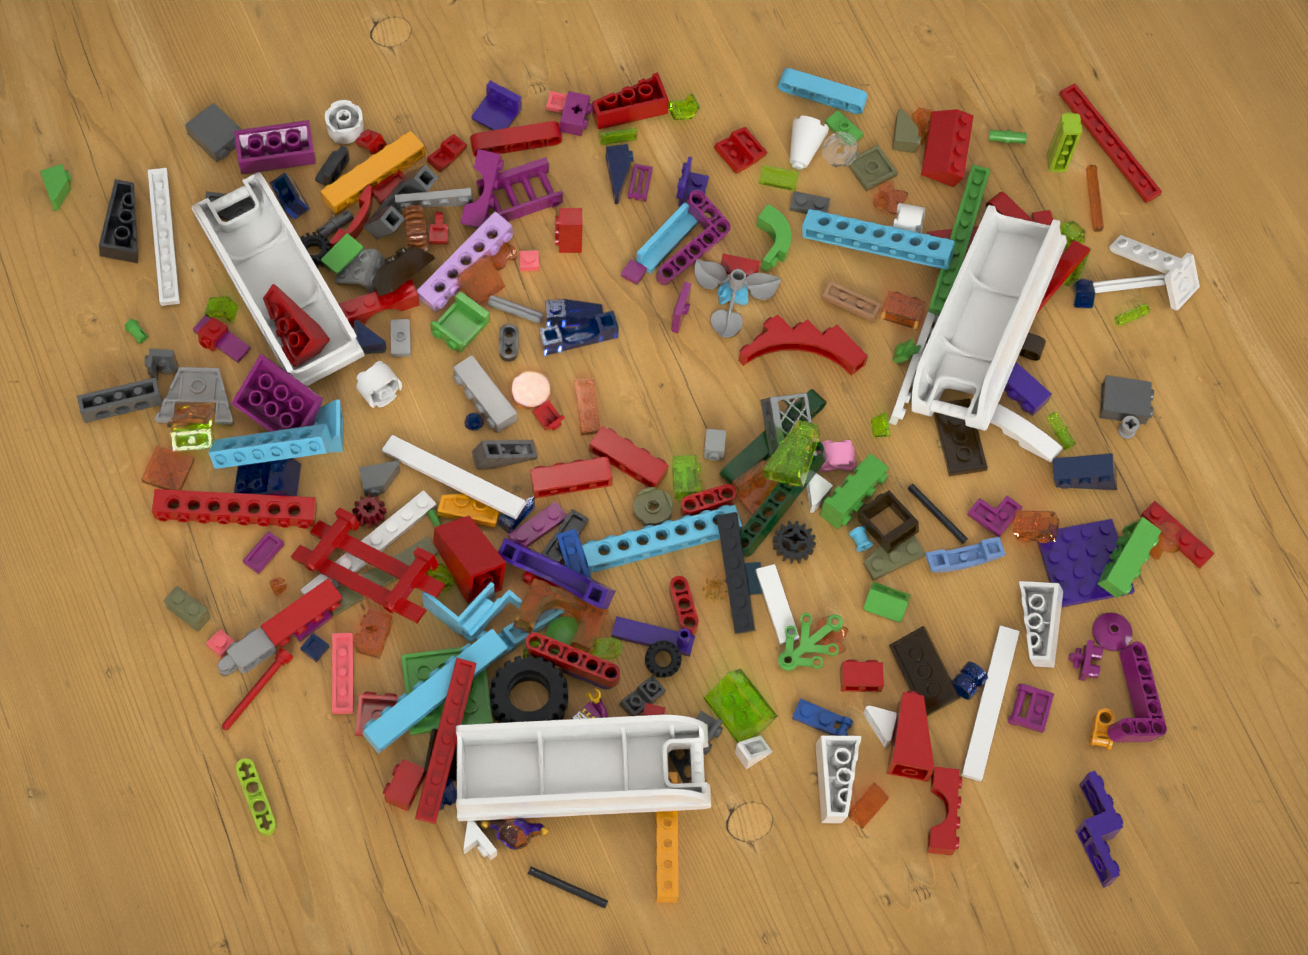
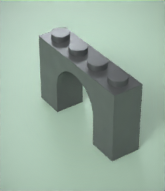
(387, 216)

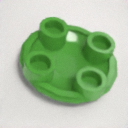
(562, 630)

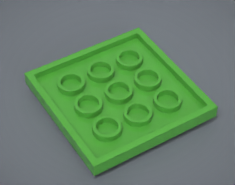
(419, 666)

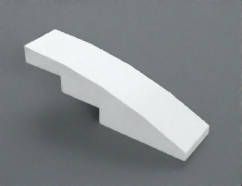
(1025, 433)

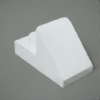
(474, 837)

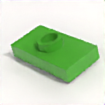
(838, 122)

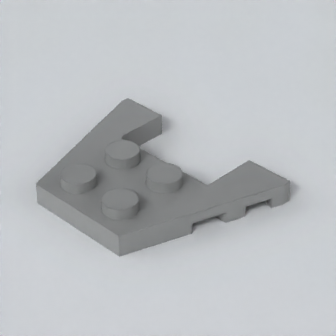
(196, 386)

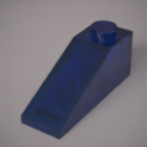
(618, 164)
(570, 312)

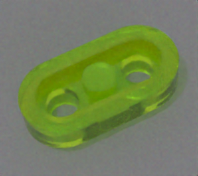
(603, 651)

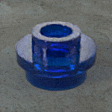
(474, 421)

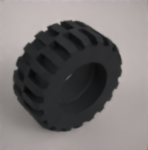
(528, 670)

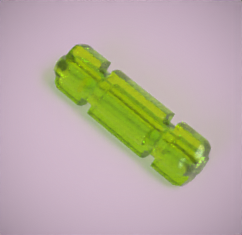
(1132, 314)

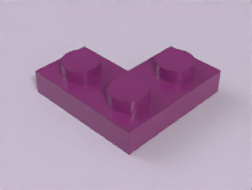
(995, 519)

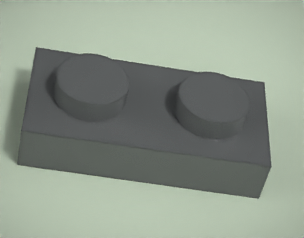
(803, 202)

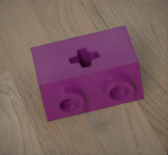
(575, 113)

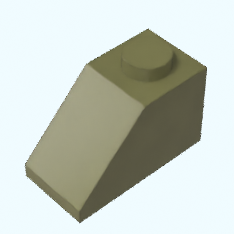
(905, 133)

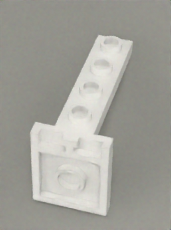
(1180, 272)

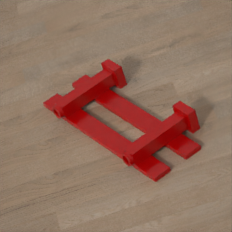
(409, 576)

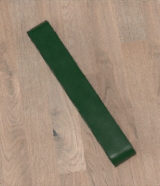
(758, 448)
(777, 507)

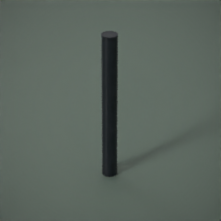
(937, 513)
(568, 887)

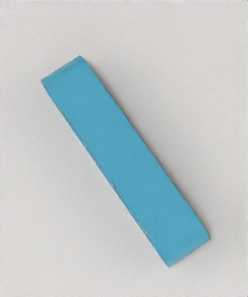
(822, 91)

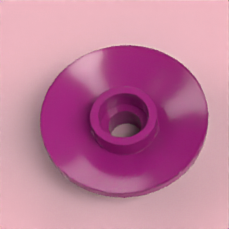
(1106, 637)

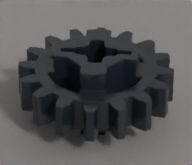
(796, 534)

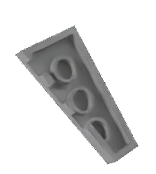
(444, 198)

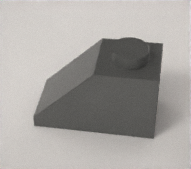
(378, 477)

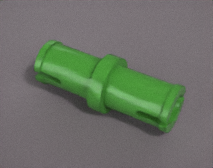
(1007, 136)

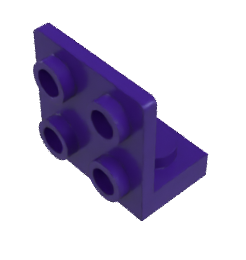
(498, 107)
(689, 182)

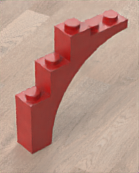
(805, 337)

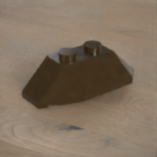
(400, 268)

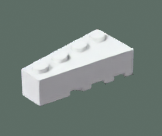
(1042, 618)

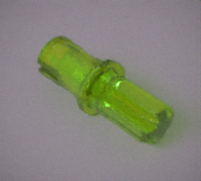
(1061, 430)

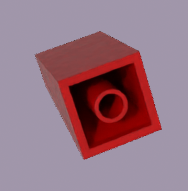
(469, 557)
(911, 743)

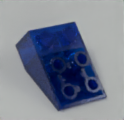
(269, 478)

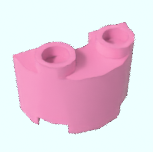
(839, 456)

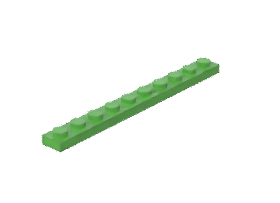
(961, 235)

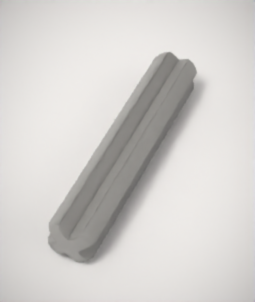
(515, 309)

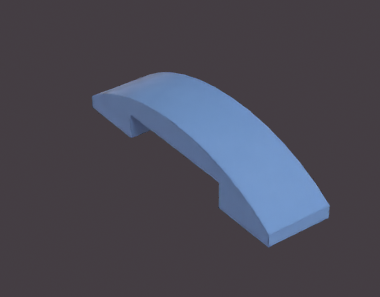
(966, 556)

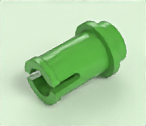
(135, 330)

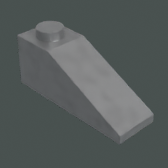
(501, 453)

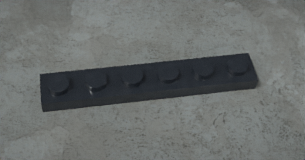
(736, 573)

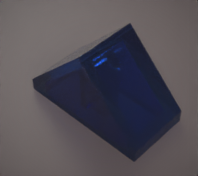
(368, 339)

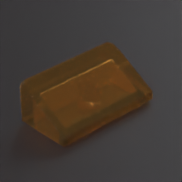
(921, 118)
(868, 805)

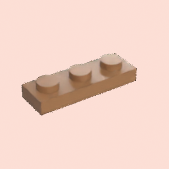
(851, 301)

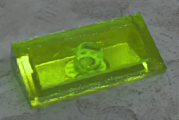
(618, 136)

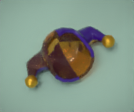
(515, 832)

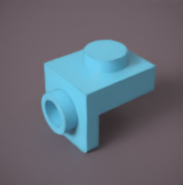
(725, 294)

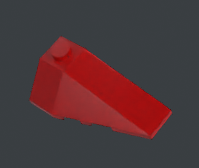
(298, 331)

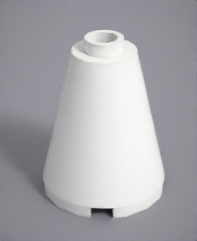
(805, 140)

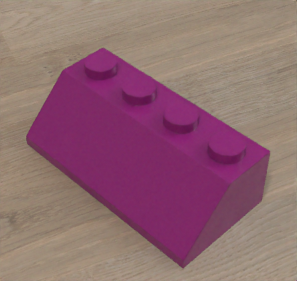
(274, 147)

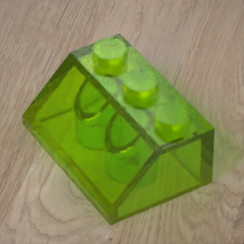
(740, 706)

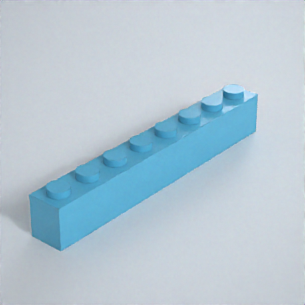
(431, 693)

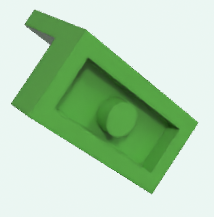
(341, 254)
(886, 602)

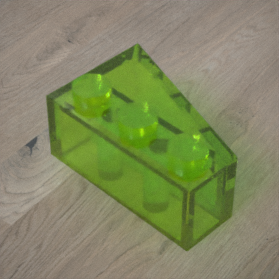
(794, 455)

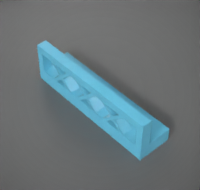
(666, 238)

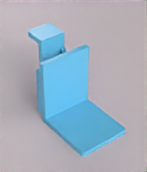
(476, 615)

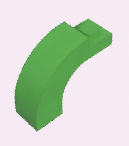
(777, 226)

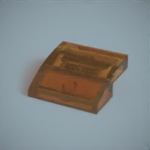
(192, 413)

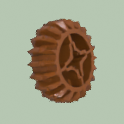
(415, 227)

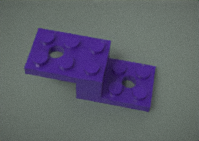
(1099, 828)

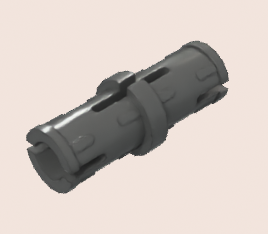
(335, 223)

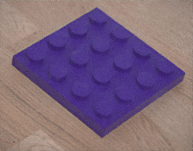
(1079, 560)

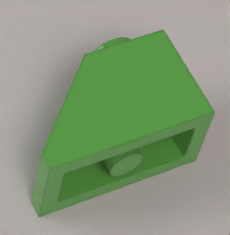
(57, 184)

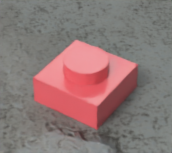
(556, 102)
(529, 260)
(219, 643)

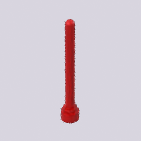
(282, 658)

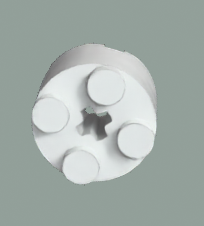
(344, 122)
(909, 217)
(378, 384)

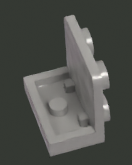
(362, 269)

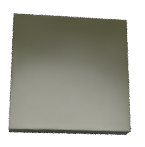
(872, 168)

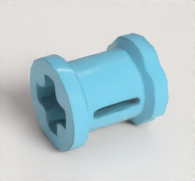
(860, 538)

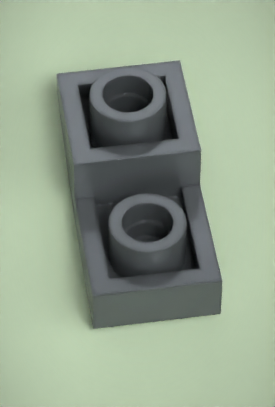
(646, 692)

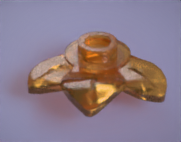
(890, 197)
(505, 253)
(1167, 541)
(832, 637)

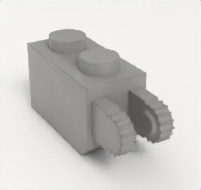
(247, 653)

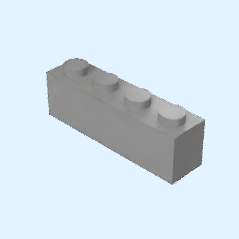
(484, 394)

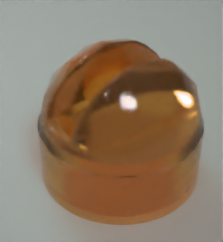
(277, 586)

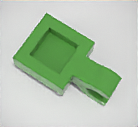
(904, 350)

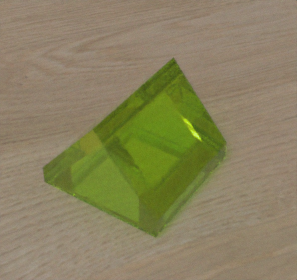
(880, 426)

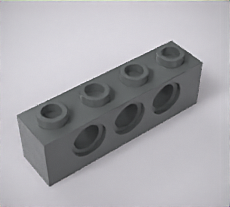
(119, 400)

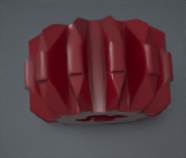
(376, 507)

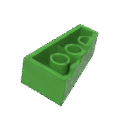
(854, 490)
(1129, 556)

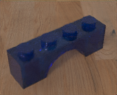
(598, 329)

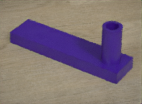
(648, 634)

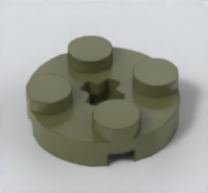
(657, 497)

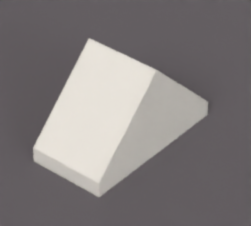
(817, 490)
(882, 722)
(752, 751)

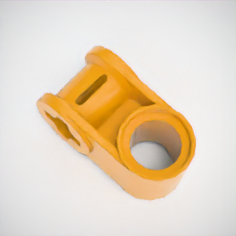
(1099, 730)

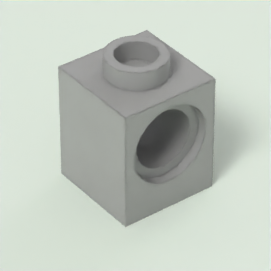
(714, 444)

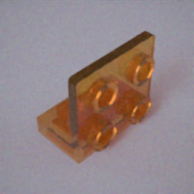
(754, 488)

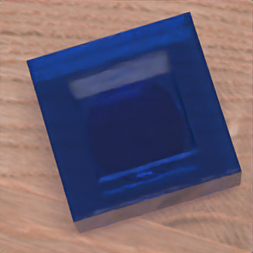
(314, 647)

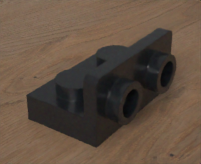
(333, 166)

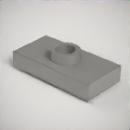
(400, 338)

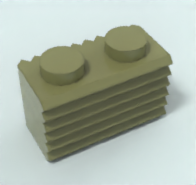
(187, 608)

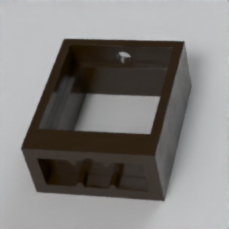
(898, 535)

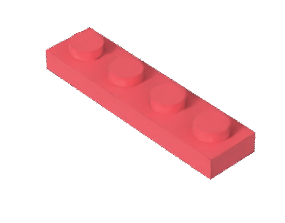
(342, 673)

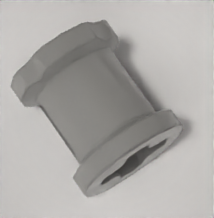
(1133, 424)

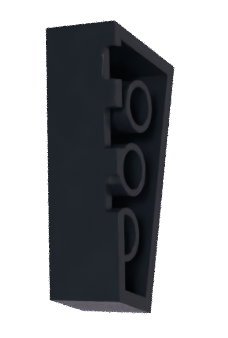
(119, 229)

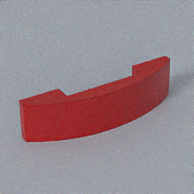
(361, 218)

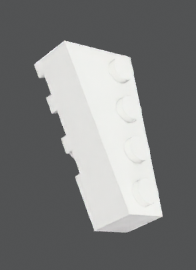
(836, 774)

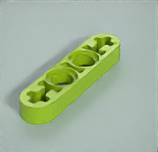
(255, 797)

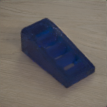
(509, 524)

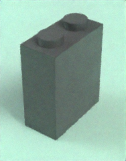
(213, 132)
(1126, 398)

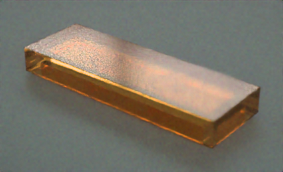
(587, 406)

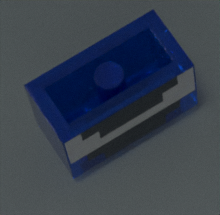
(289, 195)

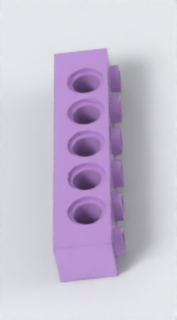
(466, 252)

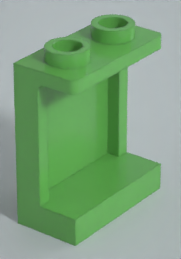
(460, 323)

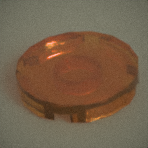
(530, 390)

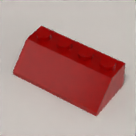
(947, 146)

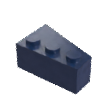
(1086, 472)

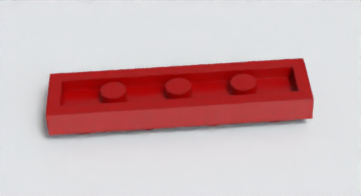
(1188, 543)

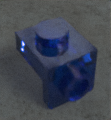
(1084, 293)

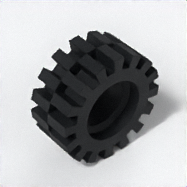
(320, 241)
(675, 662)

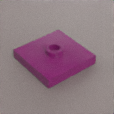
(682, 307)

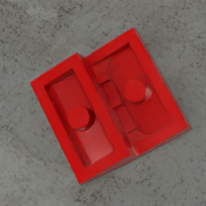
(740, 150)

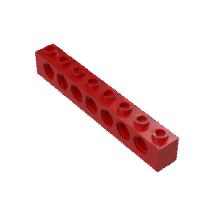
(164, 499)

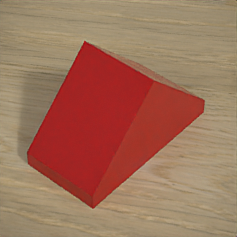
(732, 262)

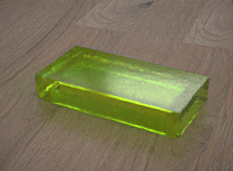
(778, 178)

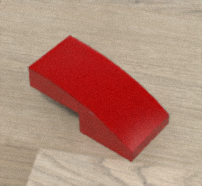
(447, 153)

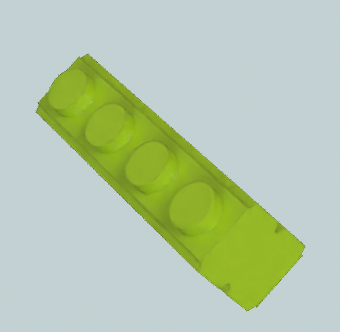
(1064, 142)

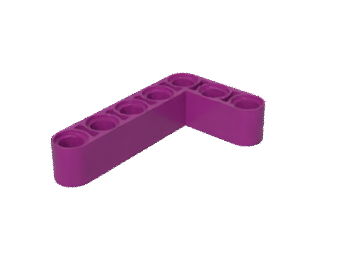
(698, 244)
(1149, 717)

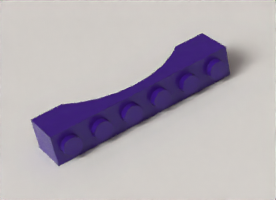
(557, 573)

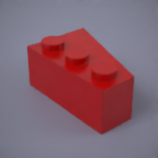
(569, 230)

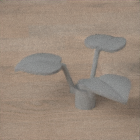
(761, 287)

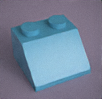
(332, 416)

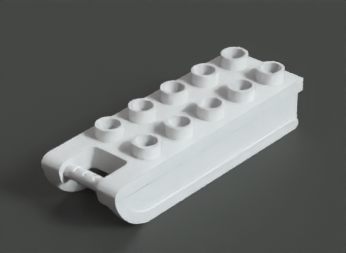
(264, 251)
(987, 316)
(578, 767)

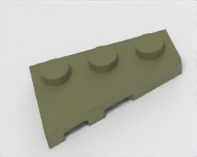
(882, 563)

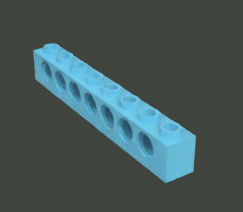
(878, 239)
(654, 546)

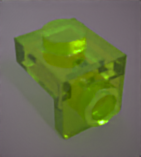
(684, 109)
(221, 307)

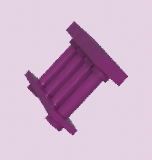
(522, 175)

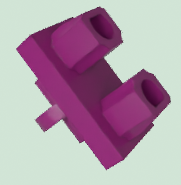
(1089, 652)

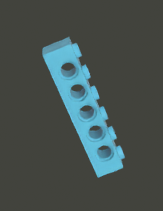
(270, 446)

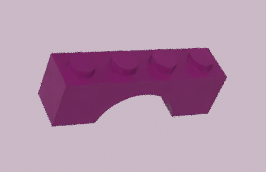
(489, 166)

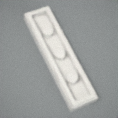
(776, 602)

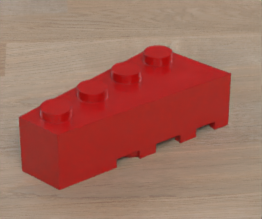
(631, 104)

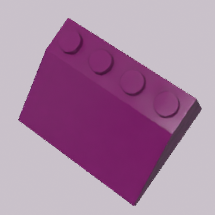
(276, 398)

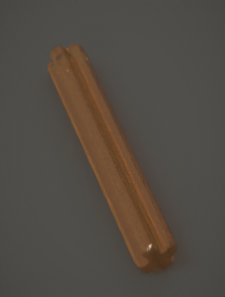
(1094, 196)

